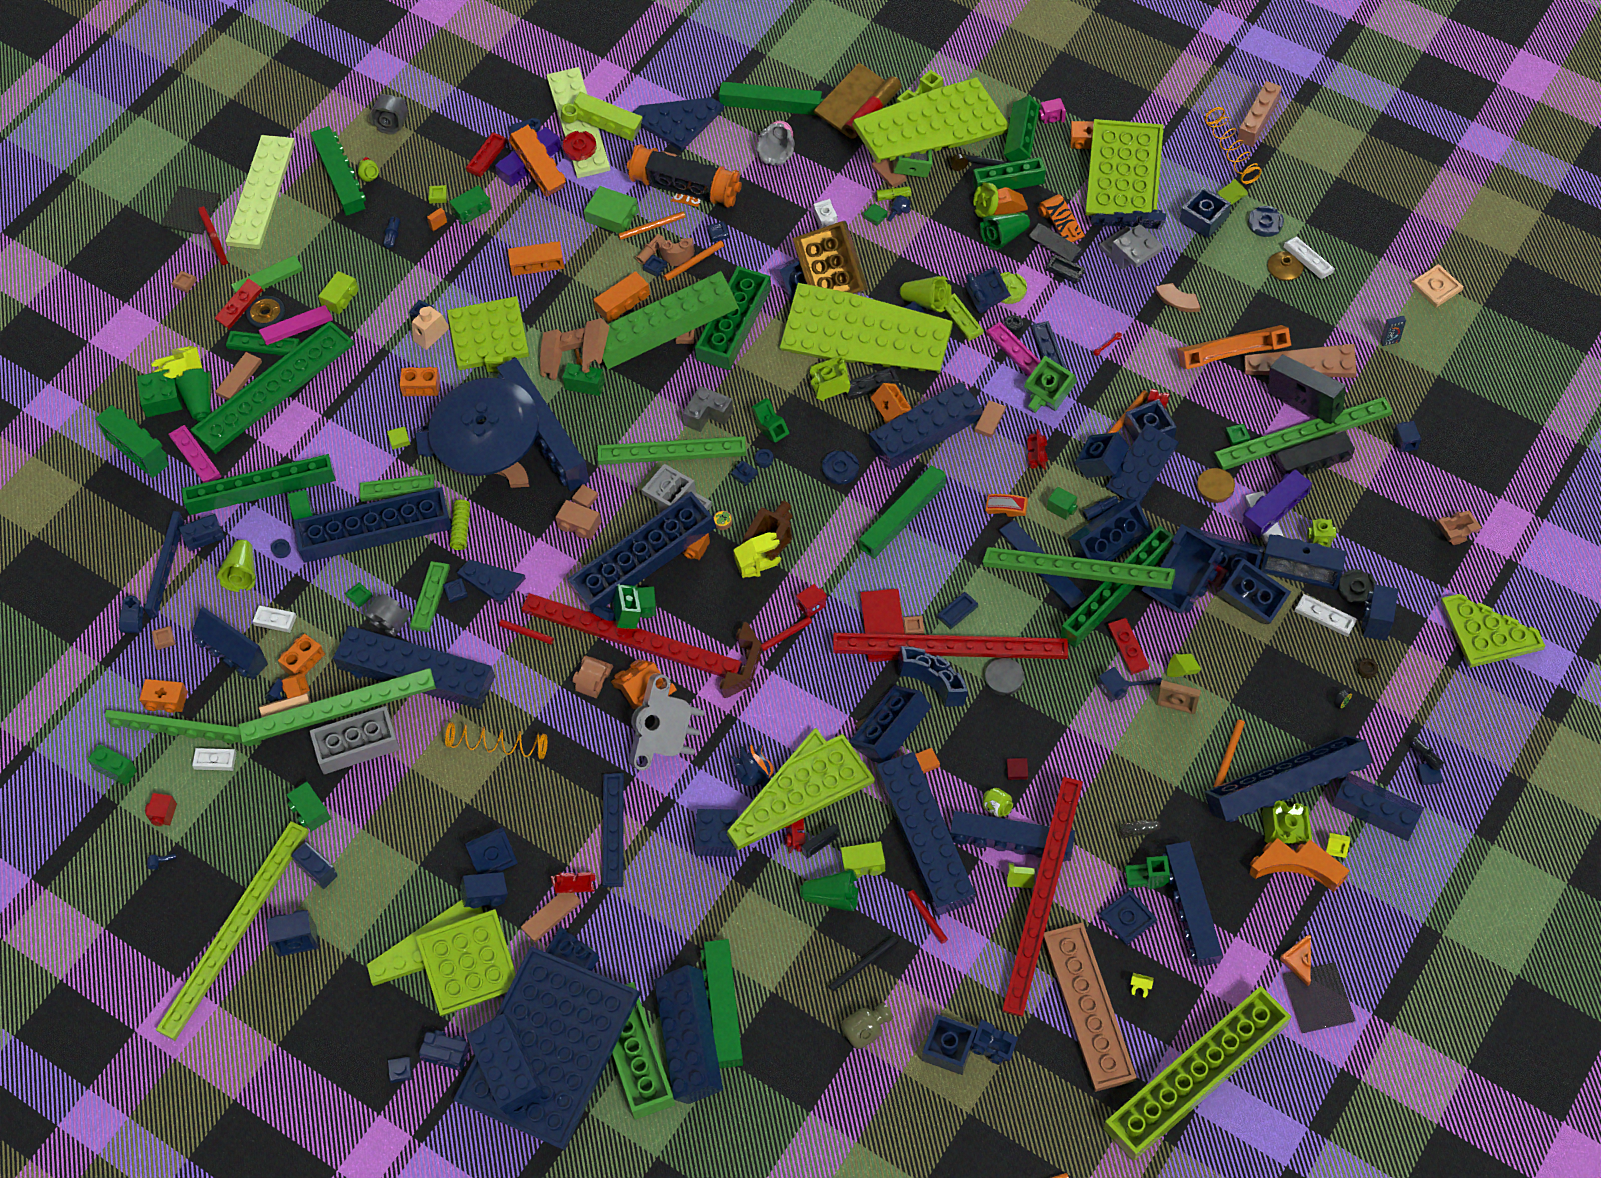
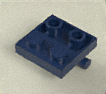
(987, 289)

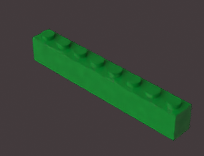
(258, 484)
(1112, 593)

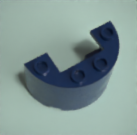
(1194, 565)

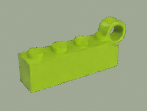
(602, 115)

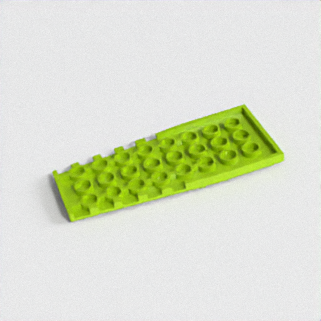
(932, 120)
(864, 330)

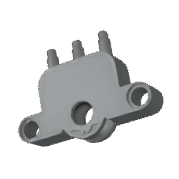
(670, 724)

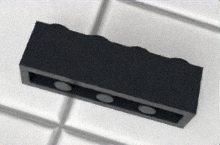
(1315, 455)

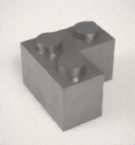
(707, 405)

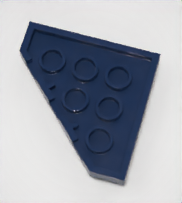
(679, 121)
(1149, 220)

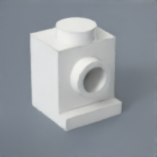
(825, 213)

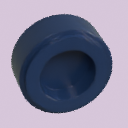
(764, 458)
(280, 548)

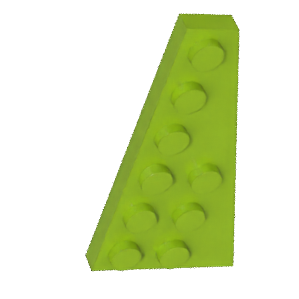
(405, 956)

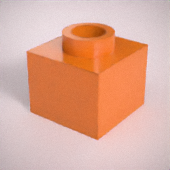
(295, 685)

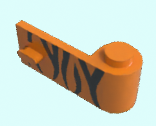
(1061, 217)

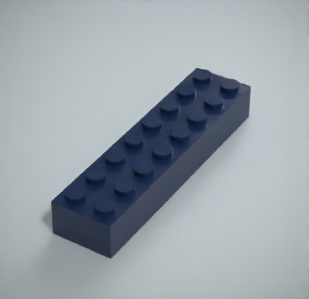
(551, 436)
(372, 524)
(643, 551)
(390, 658)
(1288, 778)
(925, 834)

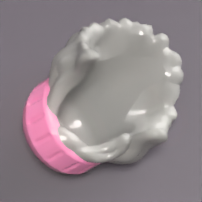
(776, 143)

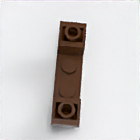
(737, 682)

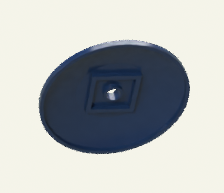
(487, 447)

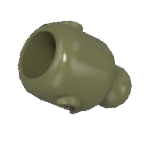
(864, 1026)

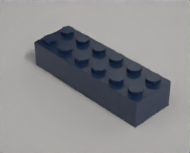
(925, 426)
(688, 1035)

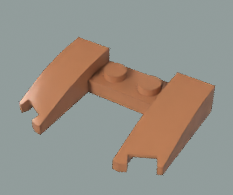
(591, 338)

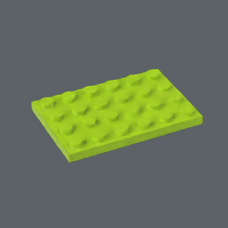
(1124, 167)

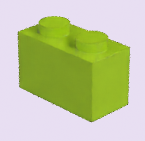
(338, 292)
(864, 859)

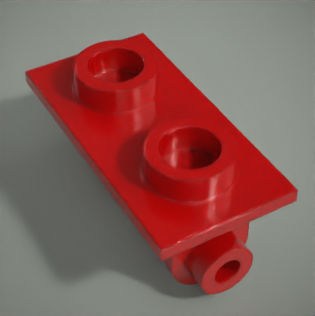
(1037, 444)
(793, 839)
(573, 883)

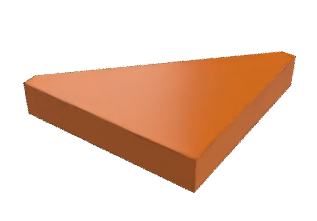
(1299, 959)

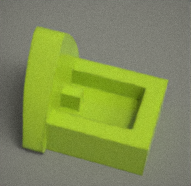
(1233, 192)
(1182, 665)
(1020, 876)

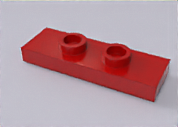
(486, 154)
(238, 303)
(1128, 646)

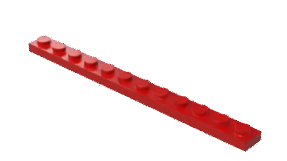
(634, 638)
(952, 645)
(1042, 897)

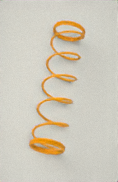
(1247, 170)
(541, 753)

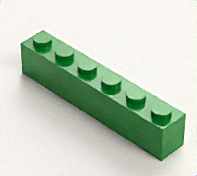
(338, 170)
(723, 1002)

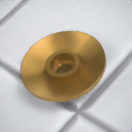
(1284, 271)

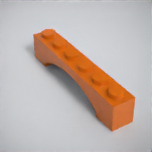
(1259, 340)

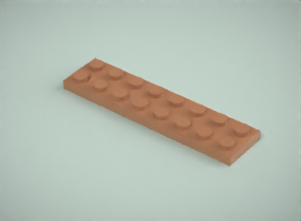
(1089, 1007)

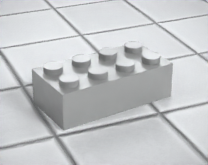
(354, 740)

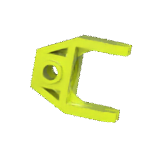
(180, 361)
(752, 557)

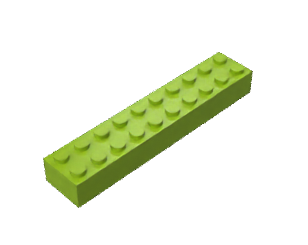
(1197, 1073)

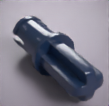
(391, 232)
(1099, 508)

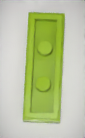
(963, 319)

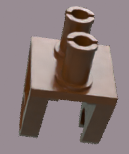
(773, 522)

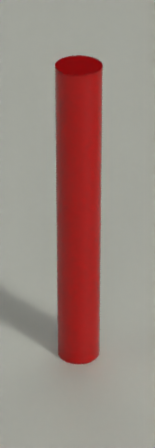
(527, 632)
(786, 633)
(927, 916)

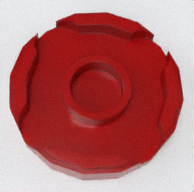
(579, 145)

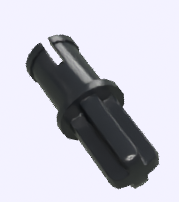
(1426, 753)

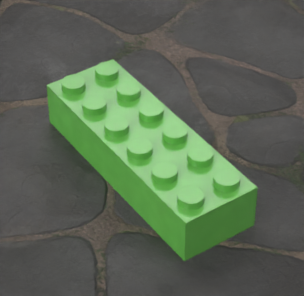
(641, 1066)

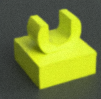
(1337, 845)
(1141, 981)

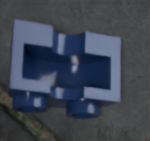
(993, 1043)

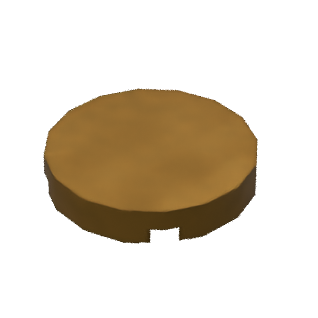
(1215, 485)

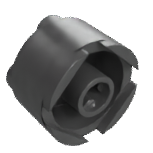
(389, 113)
(387, 614)

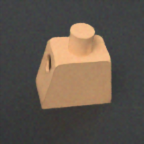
(428, 327)

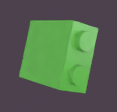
(611, 210)

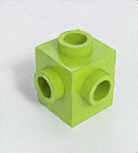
(1321, 532)

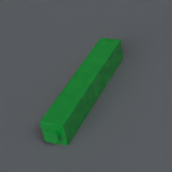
(769, 98)
(902, 511)

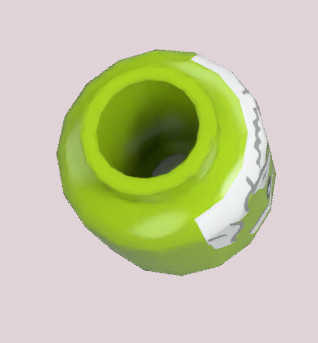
(997, 802)

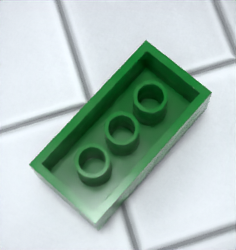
(132, 441)

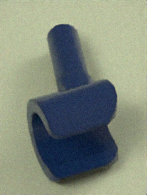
(153, 860)

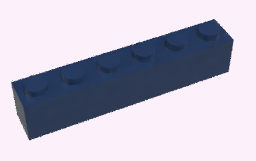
(1003, 834)
(1192, 905)

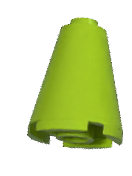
(928, 293)
(238, 568)

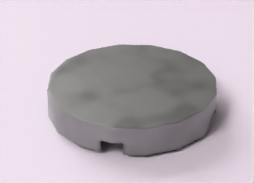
(1004, 676)

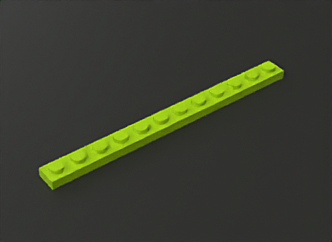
(232, 932)

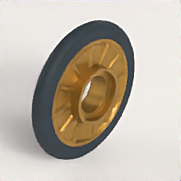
(262, 303)

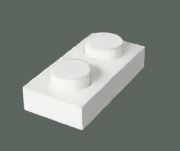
(274, 619)
(214, 759)

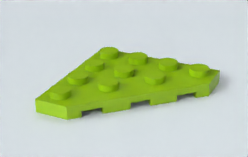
(1486, 634)

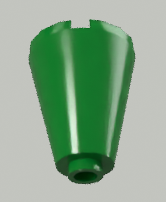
(1003, 228)
(196, 390)
(832, 890)

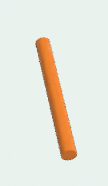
(649, 226)
(693, 261)
(1139, 400)
(1229, 753)

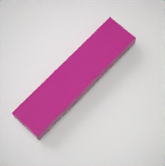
(295, 325)
(1013, 347)
(194, 455)

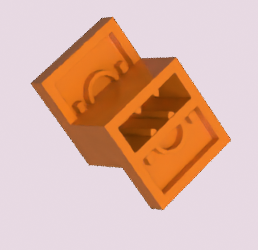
(635, 680)

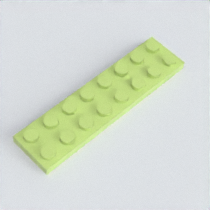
(565, 88)
(260, 192)

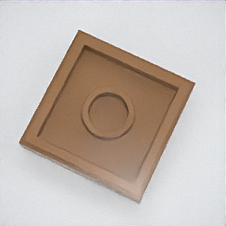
(1178, 697)

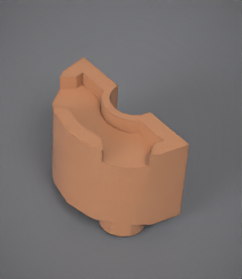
(676, 253)
(1458, 526)
(591, 676)

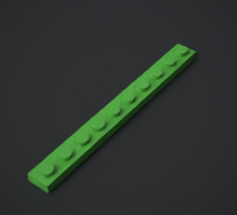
(1302, 434)
(1079, 568)
(337, 706)

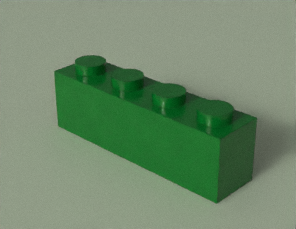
(1021, 129)
(1012, 175)

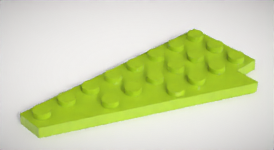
(806, 783)

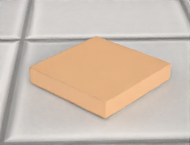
(1437, 285)

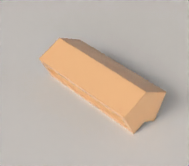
(284, 704)

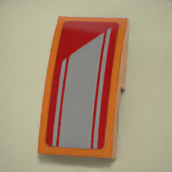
(1005, 503)

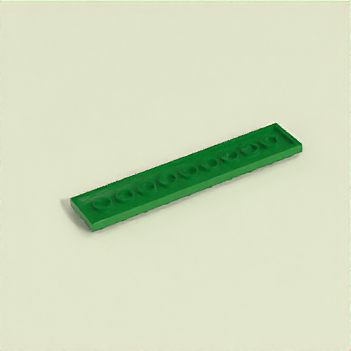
(272, 387)

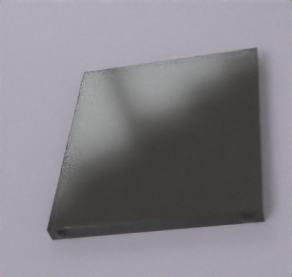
(184, 212)
(1322, 1002)

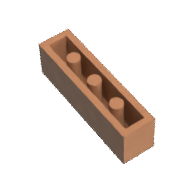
(1259, 113)

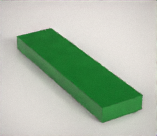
(255, 343)

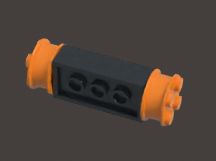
(684, 176)

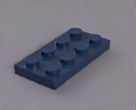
(1143, 464)

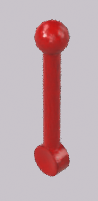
(1118, 336)

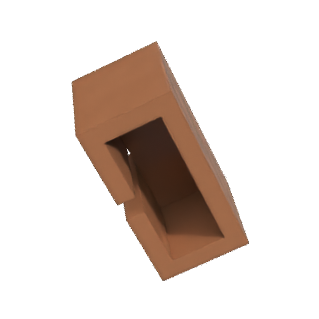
(578, 519)

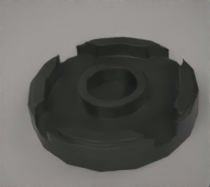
(1355, 586)

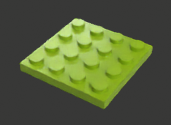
(487, 330)
(467, 962)

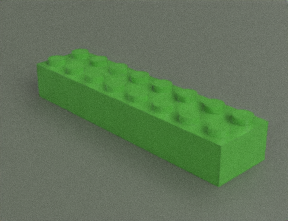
(668, 319)

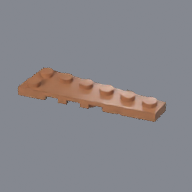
(1330, 360)

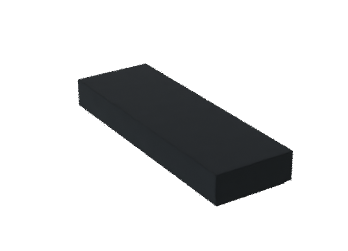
(1055, 243)
(870, 383)

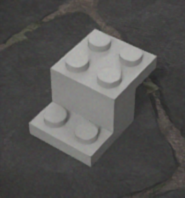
(1131, 247)
(669, 486)

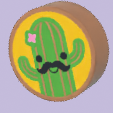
(723, 520)

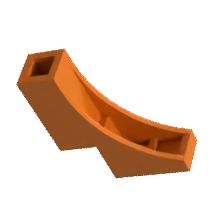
(1306, 860)

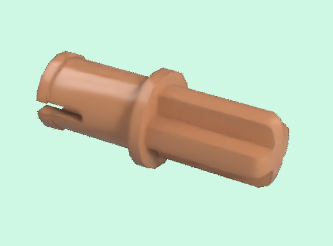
(649, 250)

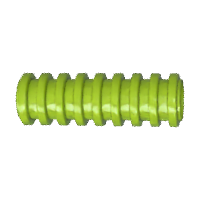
(460, 524)

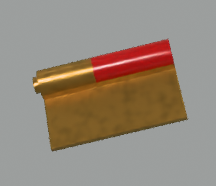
(855, 97)

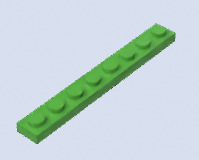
(671, 450)
(175, 727)

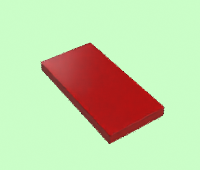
(882, 616)

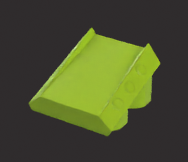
(830, 378)
(1287, 823)

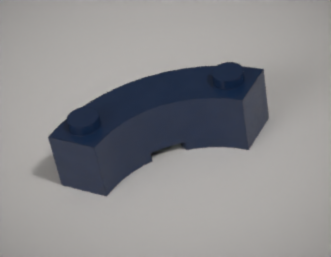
(935, 672)

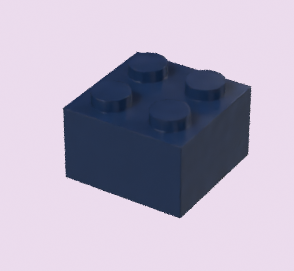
(1205, 211)
(1152, 414)
(1102, 455)
(1379, 612)
(712, 830)
(292, 933)
(949, 1044)

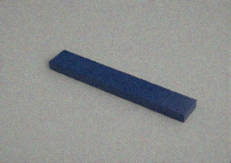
(164, 565)
(1060, 585)
(613, 830)

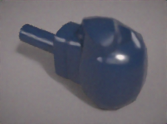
(899, 205)

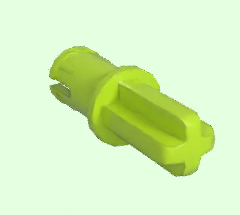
(892, 193)

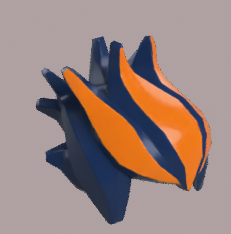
(753, 767)

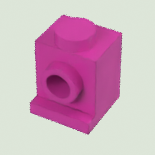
(1052, 111)

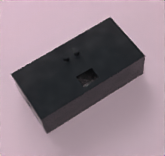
(1306, 389)

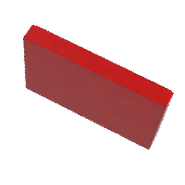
(212, 234)

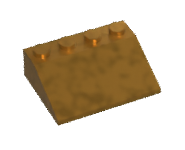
(830, 259)

